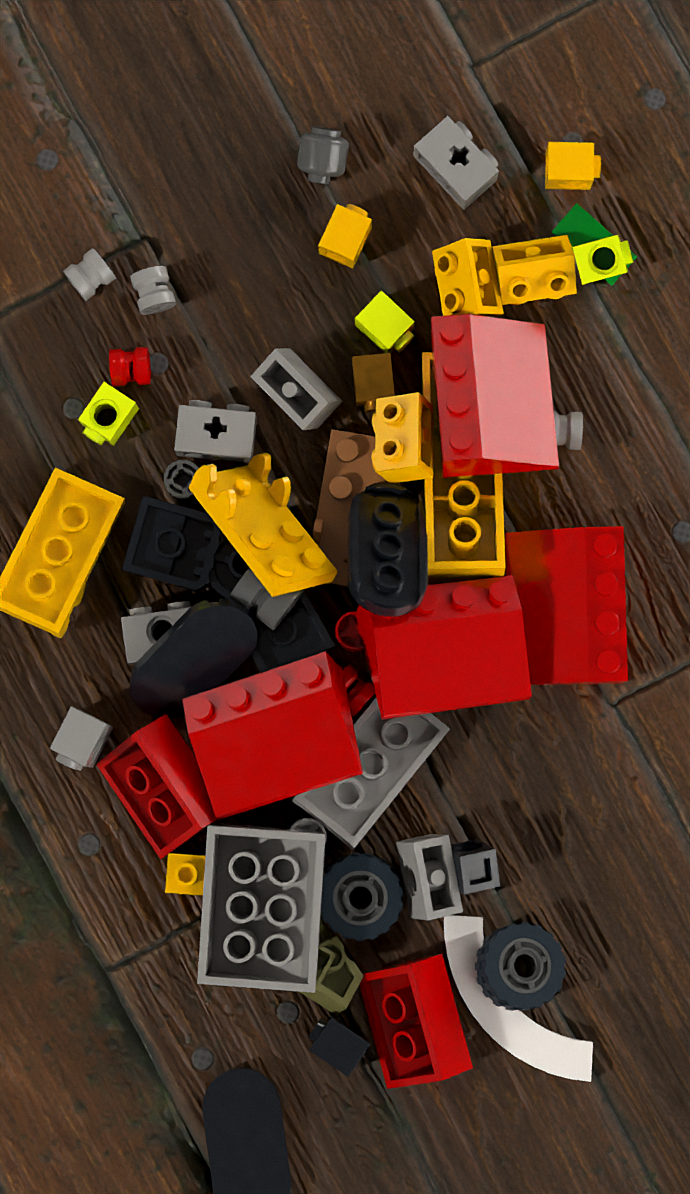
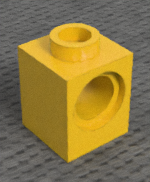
(571, 165)
(345, 234)
(185, 873)

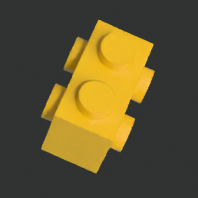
(535, 270)
(467, 277)
(403, 438)

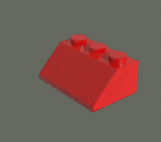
(160, 785)
(415, 1022)

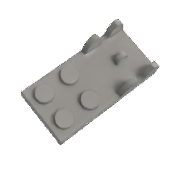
(389, 757)

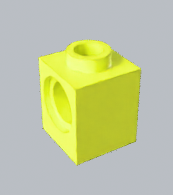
(584, 258)
(385, 324)
(106, 398)

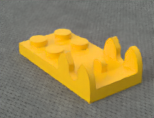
(262, 525)
(58, 552)

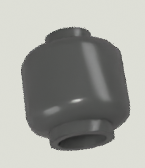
(322, 154)

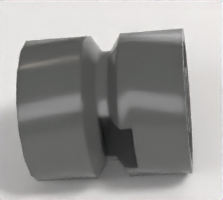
(269, 609)

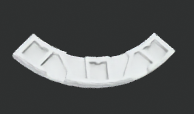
(510, 1029)

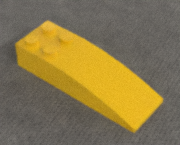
(461, 514)

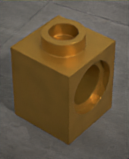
(372, 379)

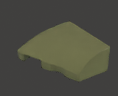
(336, 974)

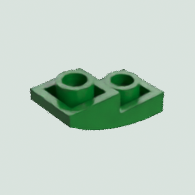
(584, 228)

